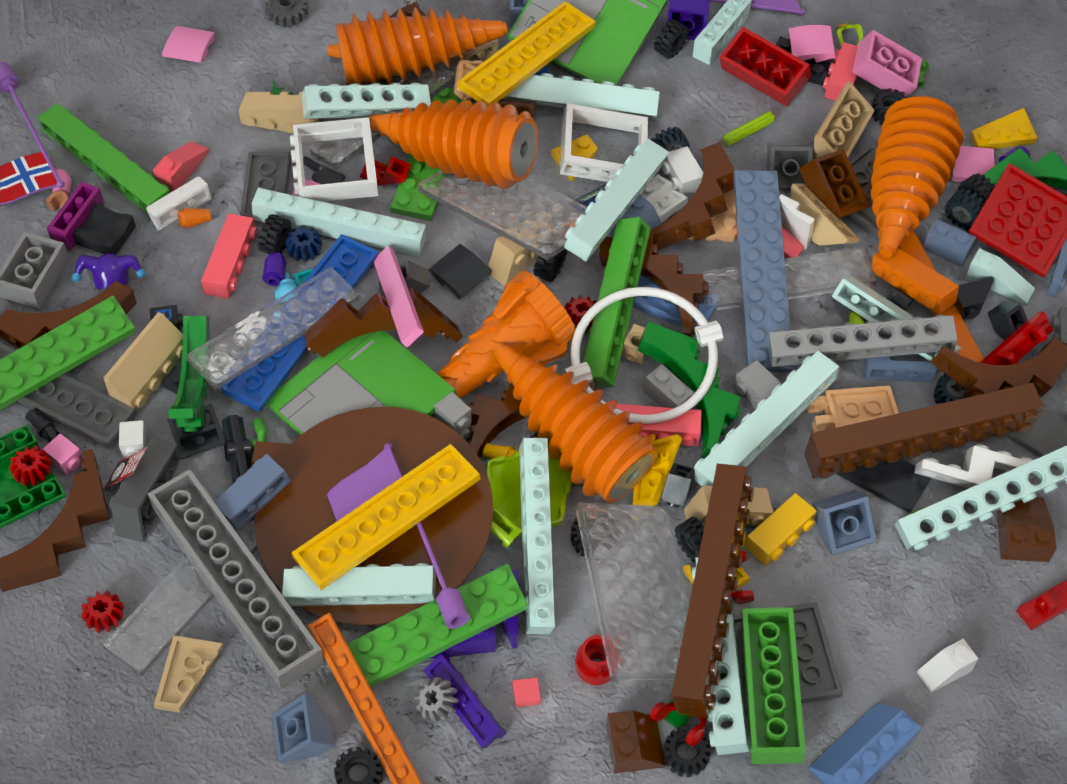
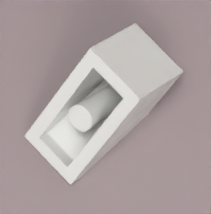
(948, 665)

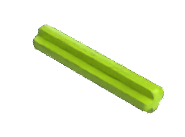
(748, 128)

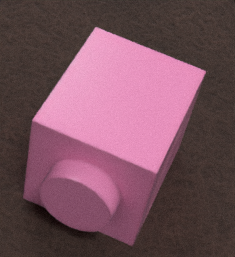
(64, 454)

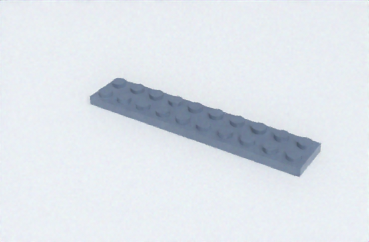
(761, 263)

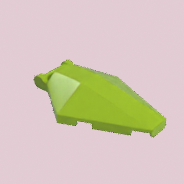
(506, 494)

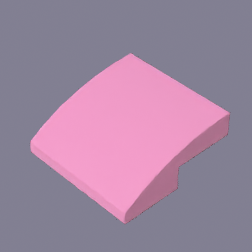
(812, 42)
(188, 44)

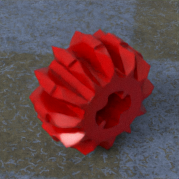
(577, 308)
(30, 466)
(112, 609)

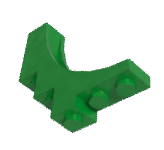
(1049, 169)
(681, 356)
(192, 388)

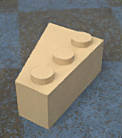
(509, 260)
(759, 508)

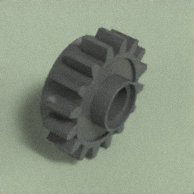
(286, 12)

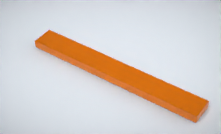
(970, 350)
(363, 701)

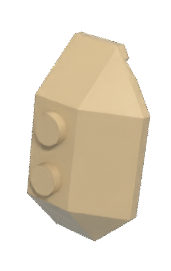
(827, 227)

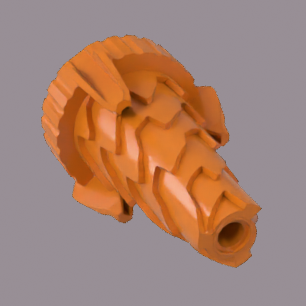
(526, 320)

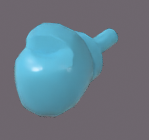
(285, 286)

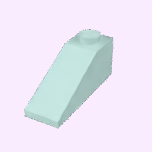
(1006, 279)

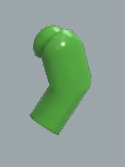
(924, 66)
(260, 430)

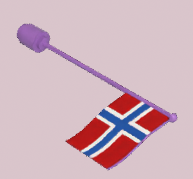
(30, 172)

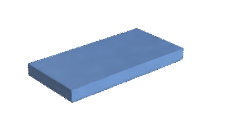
(663, 308)

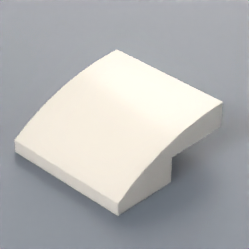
(664, 197)
(796, 222)

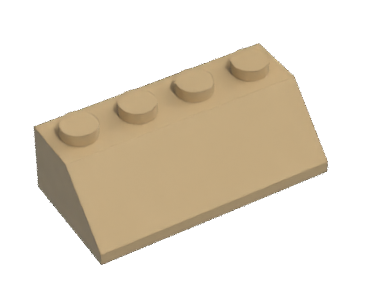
(843, 123)
(145, 363)

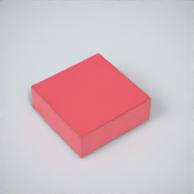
(526, 692)

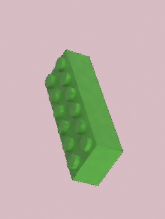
(772, 686)

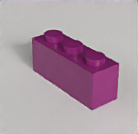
(74, 214)

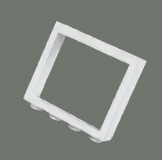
(333, 131)
(588, 167)

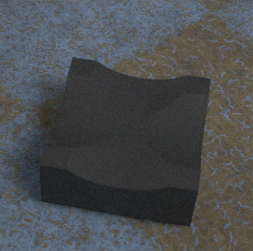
(104, 230)

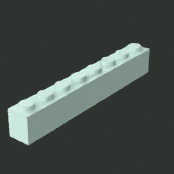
(560, 91)
(615, 200)
(335, 220)
(770, 417)

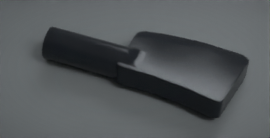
(322, 173)

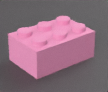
(886, 64)

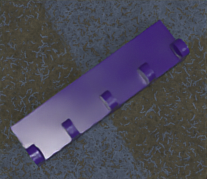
(469, 708)

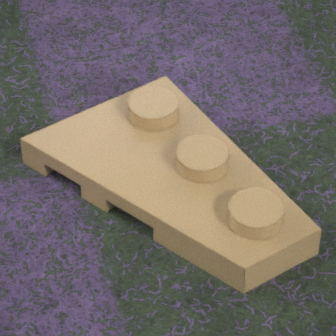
(184, 670)

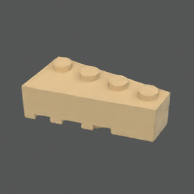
(274, 111)

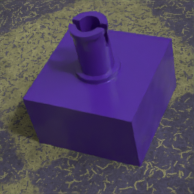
(690, 14)

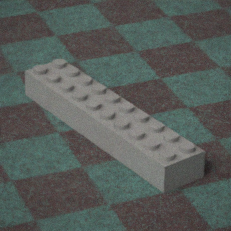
(236, 579)

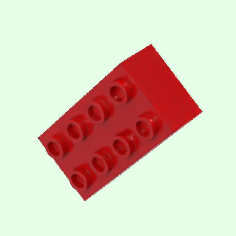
(765, 66)

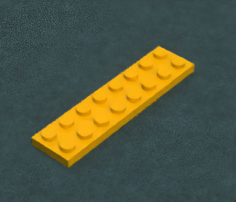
(526, 54)
(385, 516)

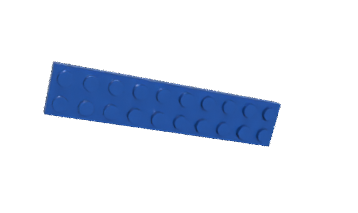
(262, 381)

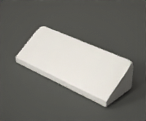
(187, 196)

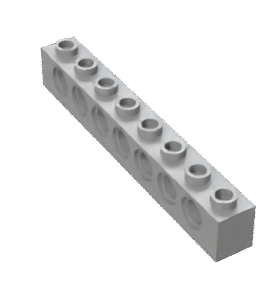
(873, 347)

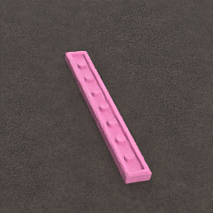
(398, 297)

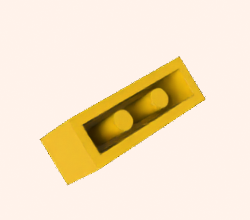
(781, 529)

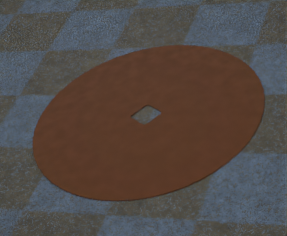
(341, 447)

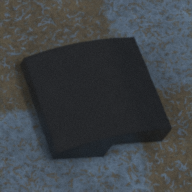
(460, 270)
(198, 441)

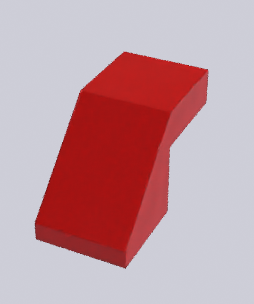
(393, 173)

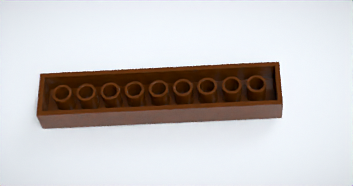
(922, 430)
(712, 591)

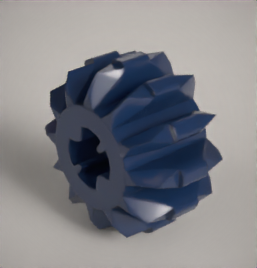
(303, 243)

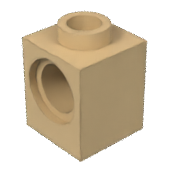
(629, 349)

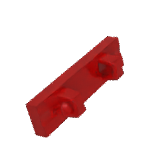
(1021, 341)
(1044, 606)

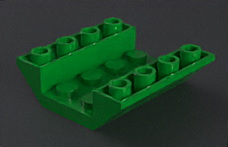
(15, 498)

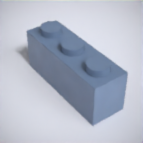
(252, 491)

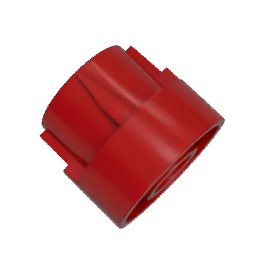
(590, 671)

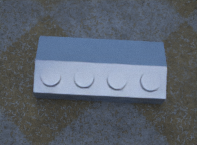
(867, 747)

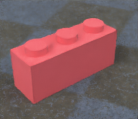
(840, 71)

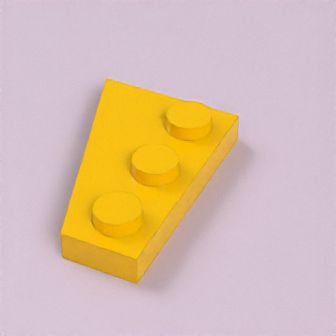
(1005, 132)
(650, 488)

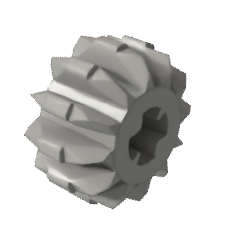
(429, 705)

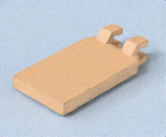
(852, 406)

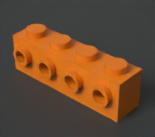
(916, 280)

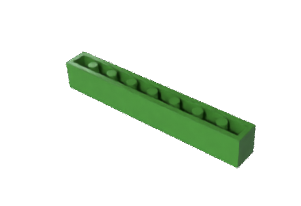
(102, 157)
(612, 322)

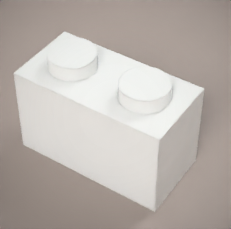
(683, 171)

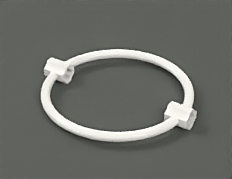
(705, 333)

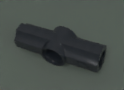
(236, 446)

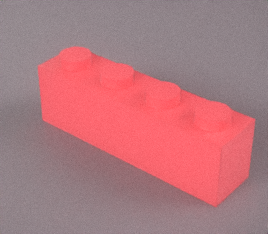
(229, 256)
(686, 425)

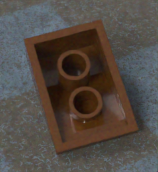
(835, 183)
(1026, 532)

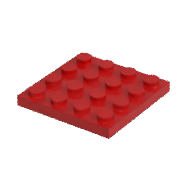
(1023, 220)

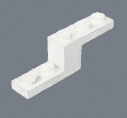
(976, 468)

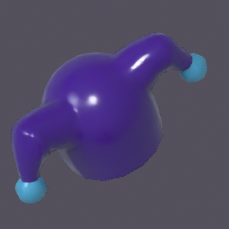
(107, 269)

